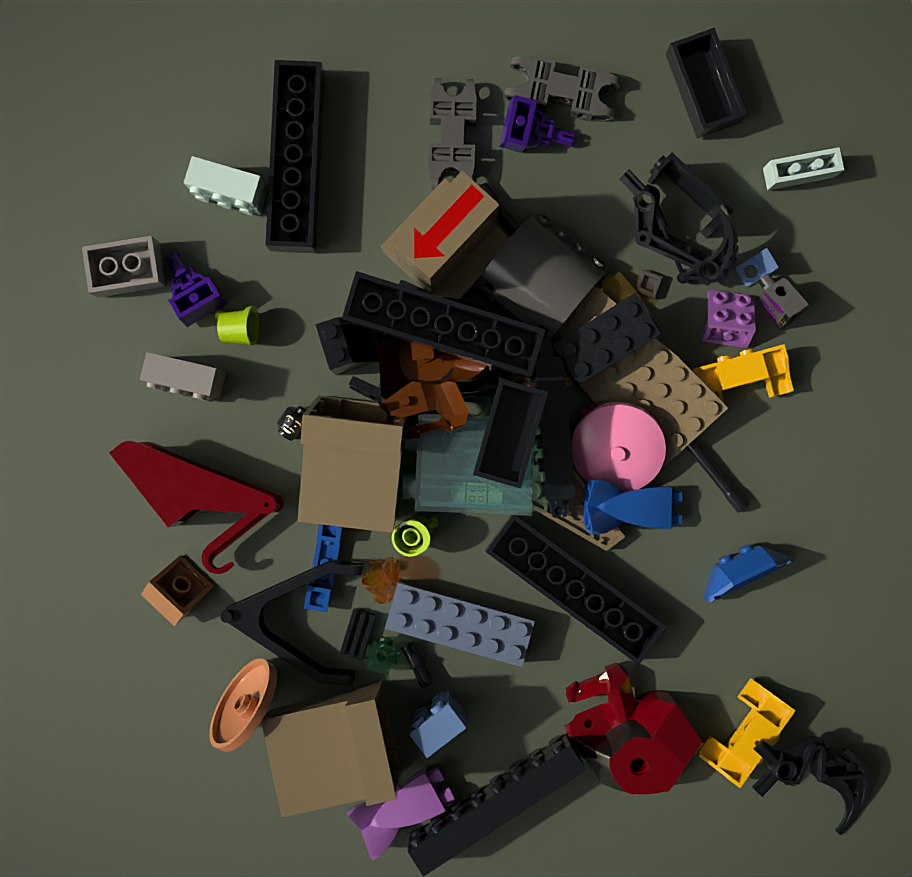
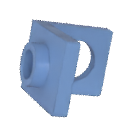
(764, 264)

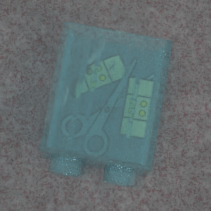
(446, 476)

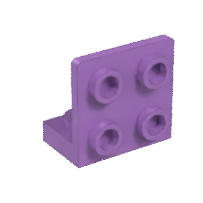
(729, 319)

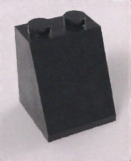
(346, 345)

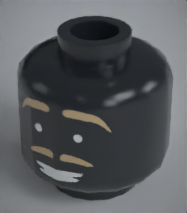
(291, 423)

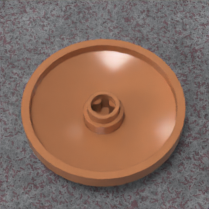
(243, 705)

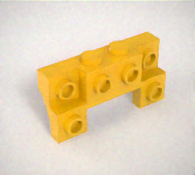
(748, 368)
(764, 721)

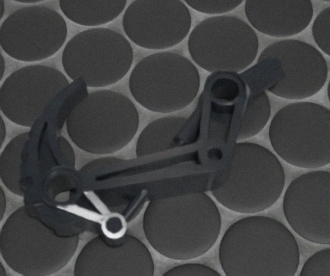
(648, 235)

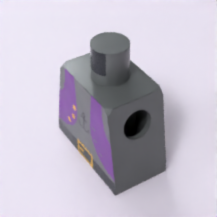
(781, 300)

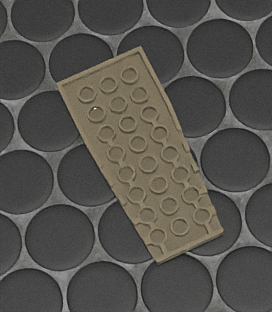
(650, 379)

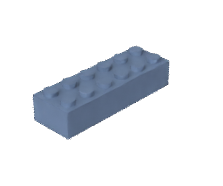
(460, 623)

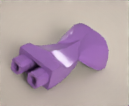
(415, 802)

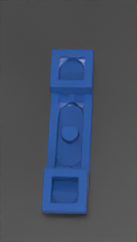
(327, 549)

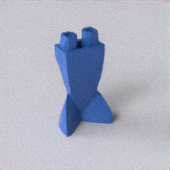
(608, 507)

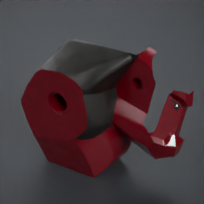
(631, 741)

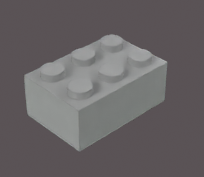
(123, 266)
(182, 377)

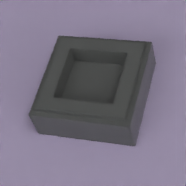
(648, 284)

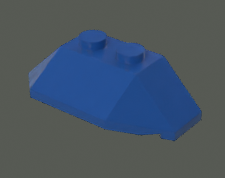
(742, 569)

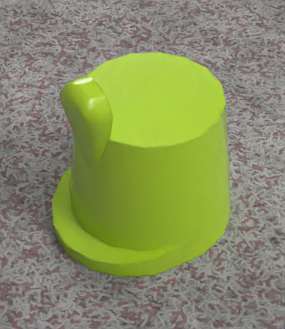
(238, 326)
(414, 535)

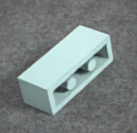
(803, 168)

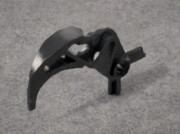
(792, 762)

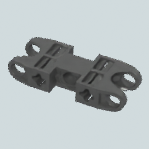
(564, 88)
(452, 115)

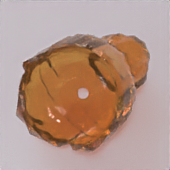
(382, 579)

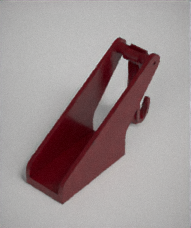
(182, 487)

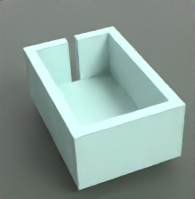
(225, 186)

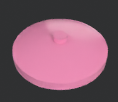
(618, 445)

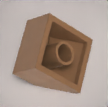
(177, 590)

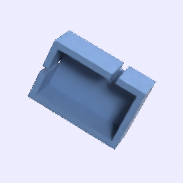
(437, 723)

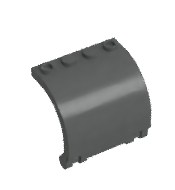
(541, 274)

